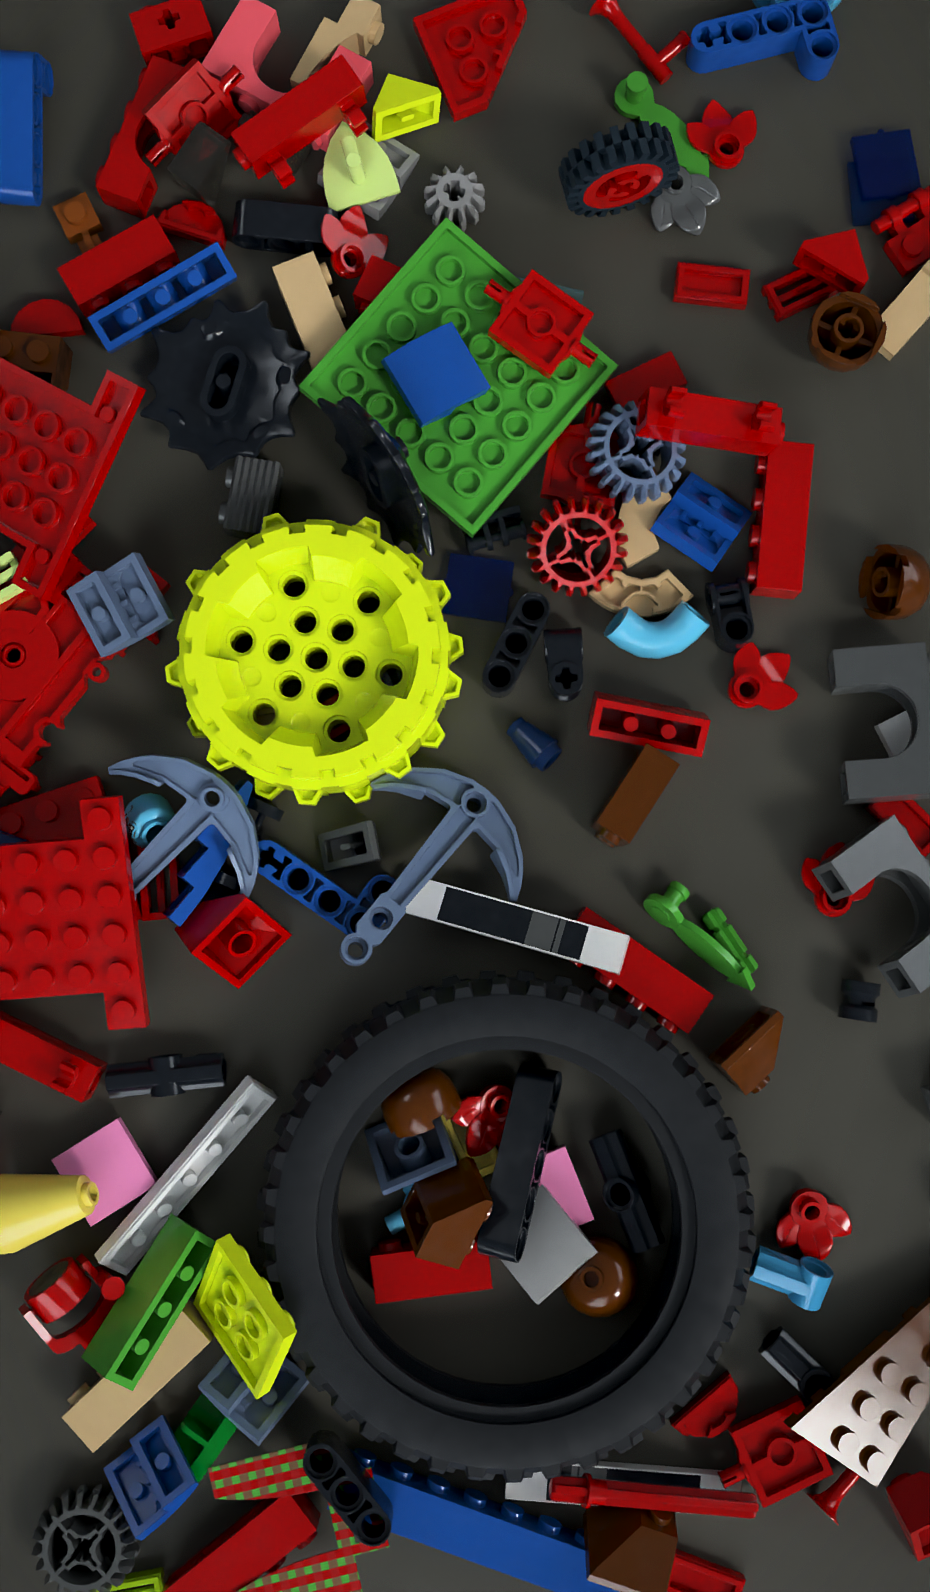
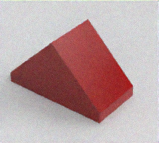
(834, 260)

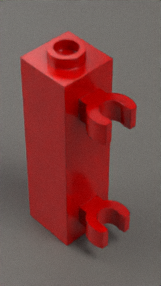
(299, 119)
(709, 421)
(49, 1059)

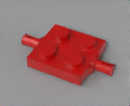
(187, 101)
(540, 324)
(566, 465)
(774, 1455)

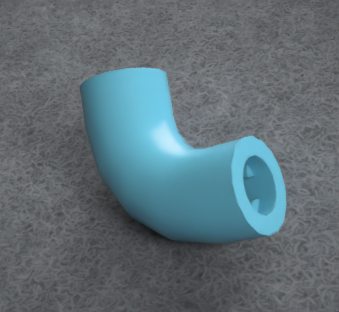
(656, 638)

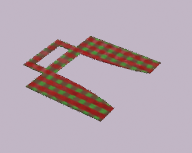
(283, 1475)

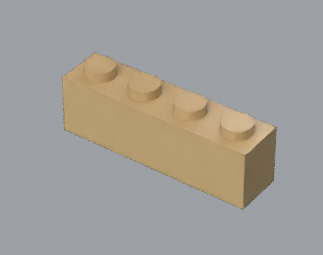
(310, 304)
(106, 1406)

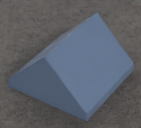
(409, 1159)

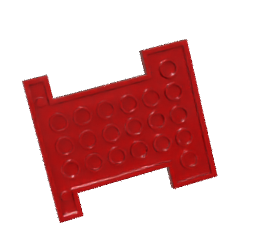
(54, 465)
(74, 917)

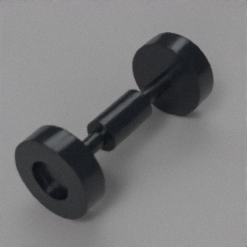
(264, 809)

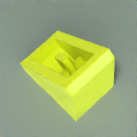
(404, 107)

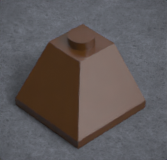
(751, 1051)
(629, 1548)

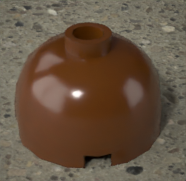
(846, 332)
(894, 582)
(419, 1101)
(605, 1281)

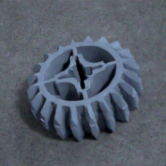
(645, 481)

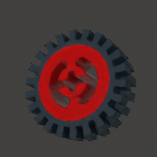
(618, 169)

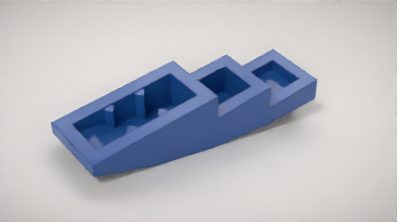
(203, 866)

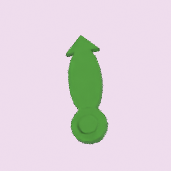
(636, 101)
(666, 912)

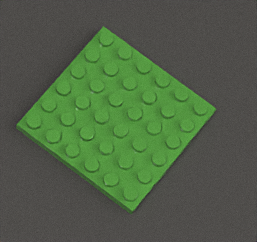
(488, 444)

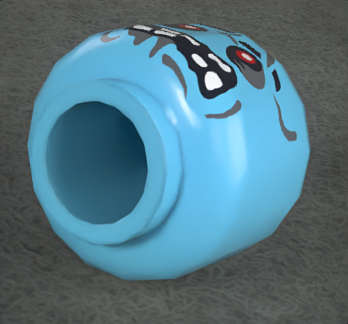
(147, 817)

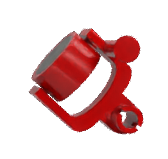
(60, 1290)

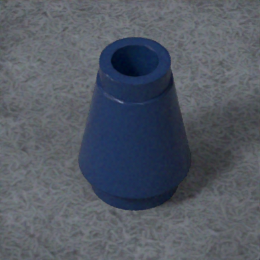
(534, 744)

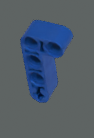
(715, 44)
(23, 84)
(318, 886)

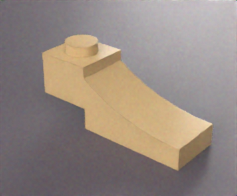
(356, 30)
(907, 313)

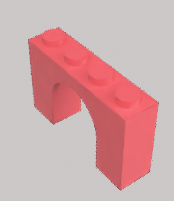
(247, 42)

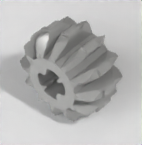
(454, 185)

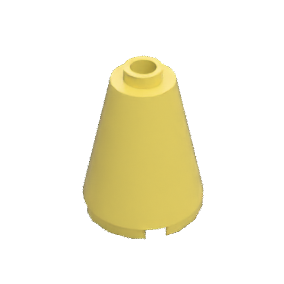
(41, 1205)

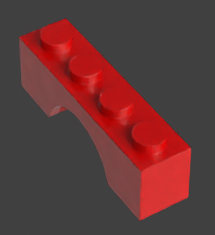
(125, 179)

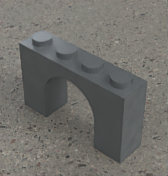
(905, 676)
(888, 853)

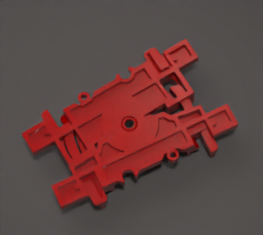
(50, 671)

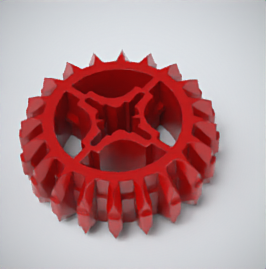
(592, 537)

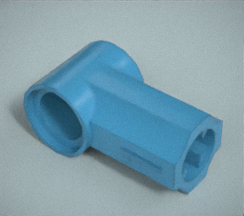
(802, 1280)

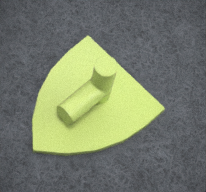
(356, 171)

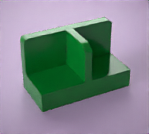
(203, 1435)

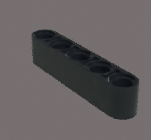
(520, 1162)

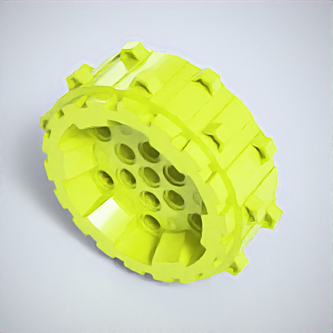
(249, 598)

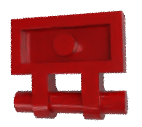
(908, 246)

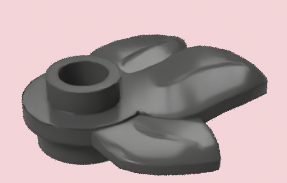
(686, 204)

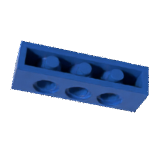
(163, 298)

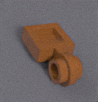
(79, 221)

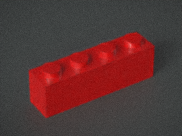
(780, 521)
(652, 982)
(249, 1547)

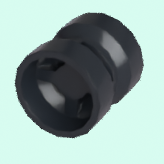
(859, 1000)

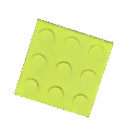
(244, 1315)

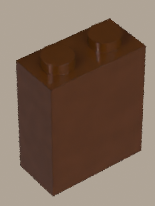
(634, 797)

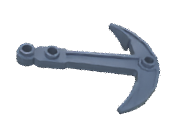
(194, 783)
(489, 822)

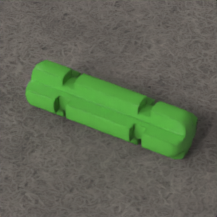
(728, 938)

